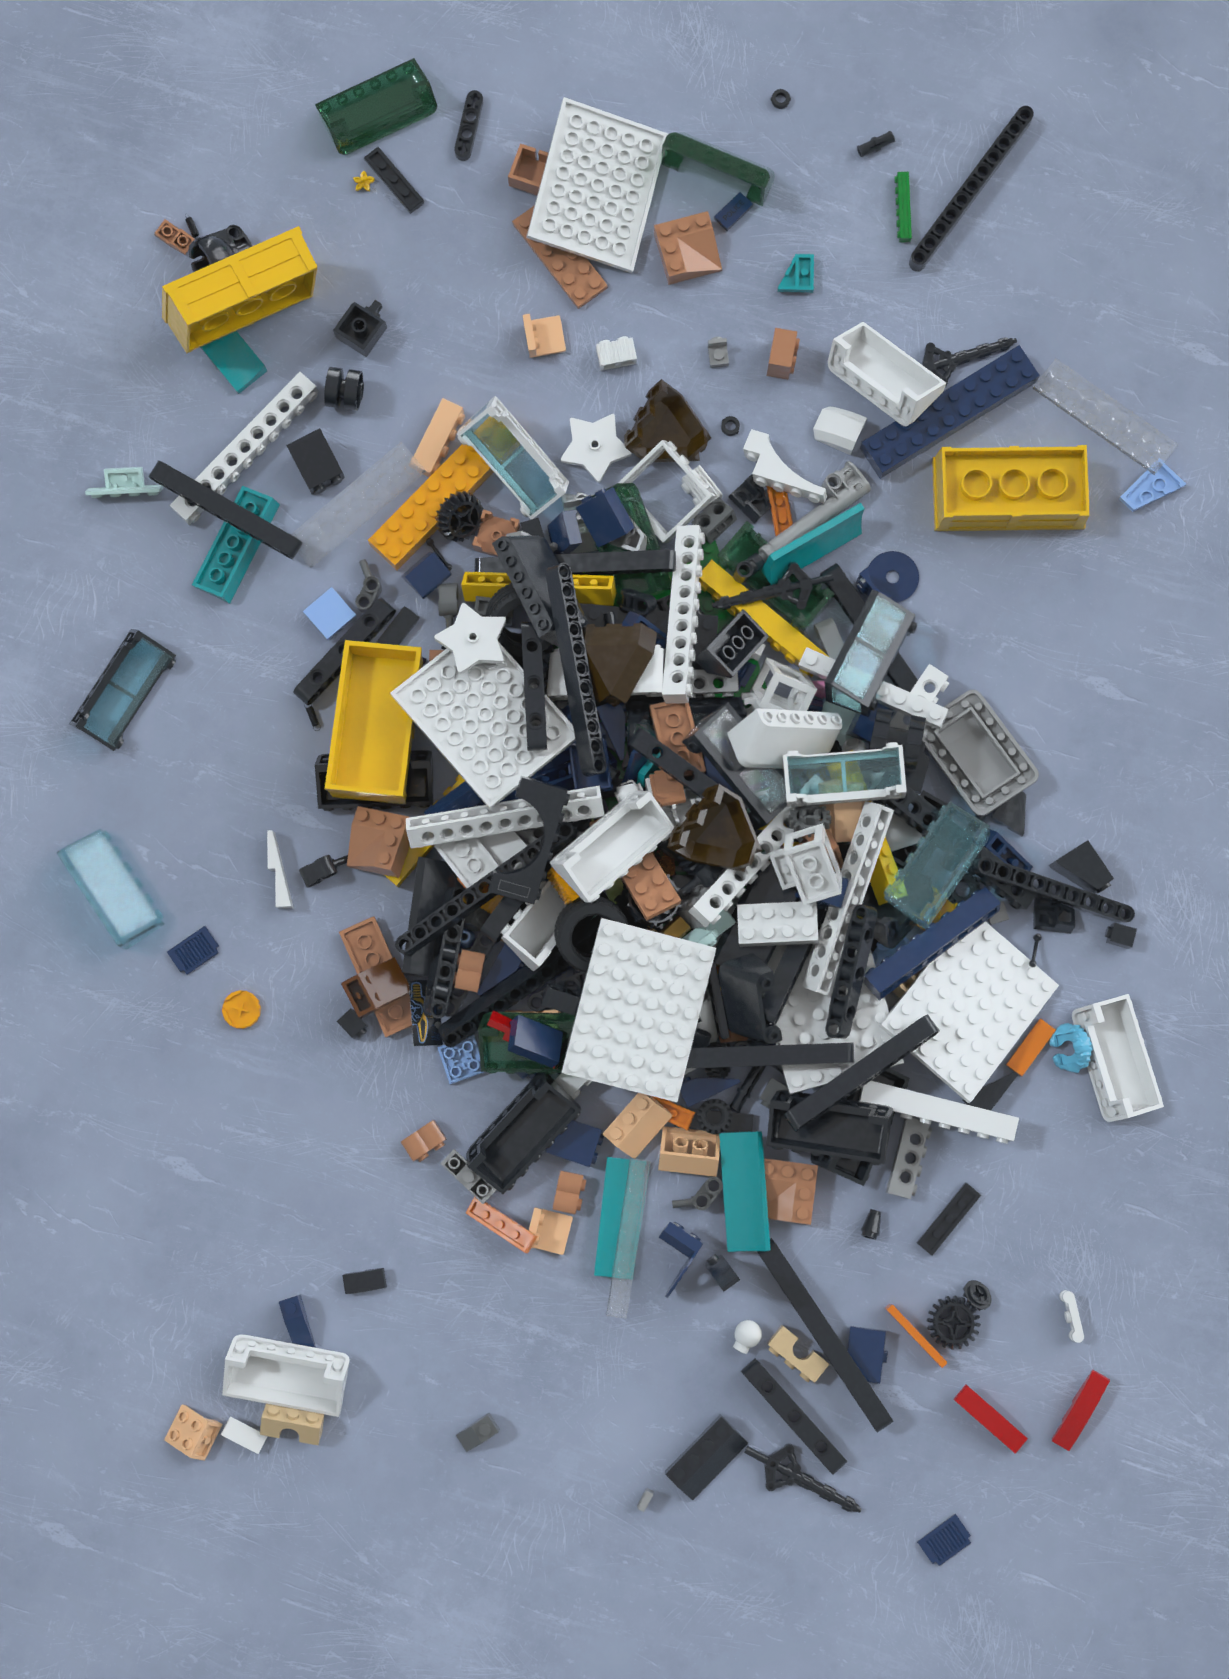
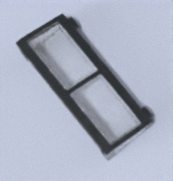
(759, 788)

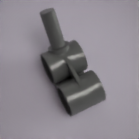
(366, 594)
(448, 602)
(704, 1191)

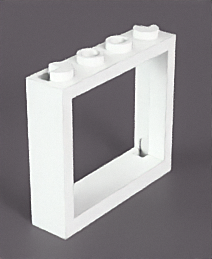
(683, 462)

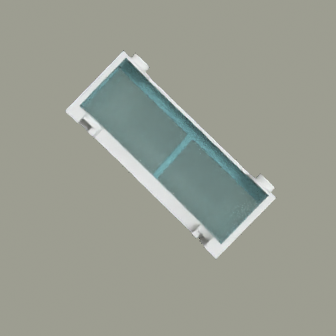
(514, 457)
(844, 776)

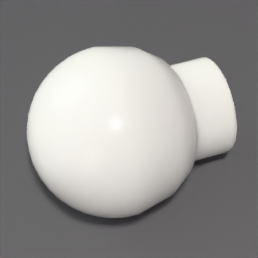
(747, 1335)

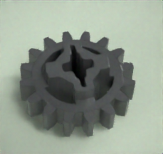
(809, 817)

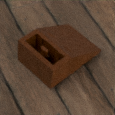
(376, 987)

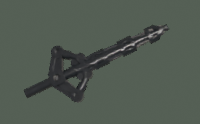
(950, 361)
(783, 589)
(792, 1474)

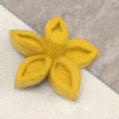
(363, 182)

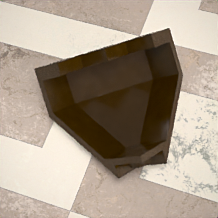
(669, 419)
(617, 659)
(717, 832)

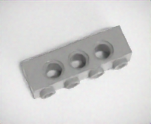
(730, 685)
(895, 1185)

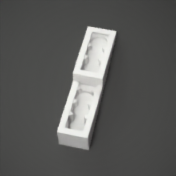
(283, 896)

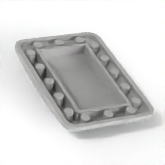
(979, 754)

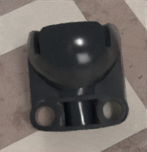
(218, 246)

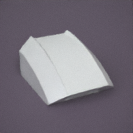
(838, 428)

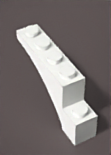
(774, 473)

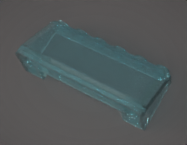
(937, 864)
(111, 888)

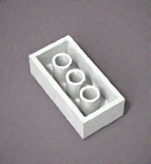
(777, 924)

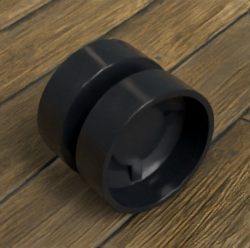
(349, 389)

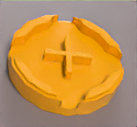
(241, 1009)

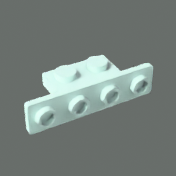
(124, 481)
(708, 935)

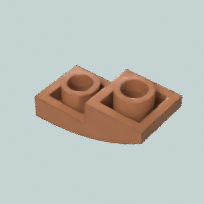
(174, 237)

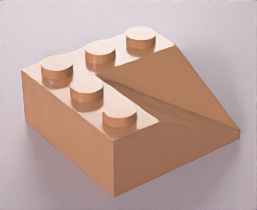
(687, 247)
(378, 842)
(790, 1190)

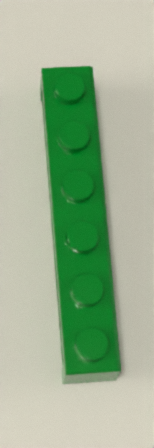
(903, 206)

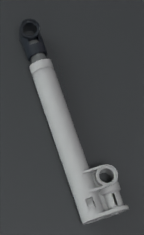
(848, 488)

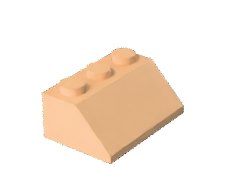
(844, 819)
(637, 1124)
(689, 1151)

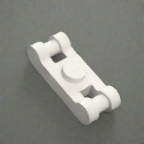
(1072, 1316)

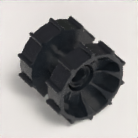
(909, 739)
(636, 918)

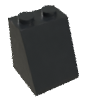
(316, 461)
(1084, 868)

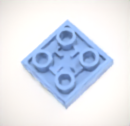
(329, 613)
(461, 1060)

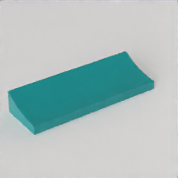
(235, 360)
(815, 543)
(233, 549)
(744, 1191)
(611, 1213)

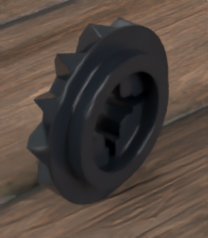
(981, 1291)

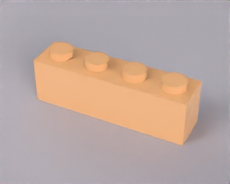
(438, 435)

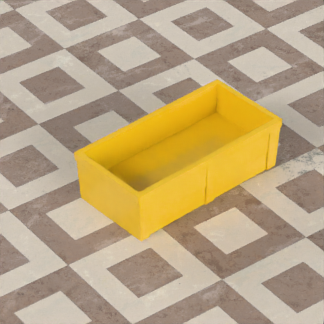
(239, 290)
(1010, 488)
(370, 728)

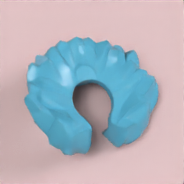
(1081, 1045)

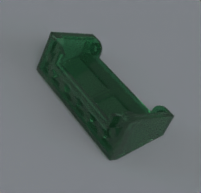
(747, 543)

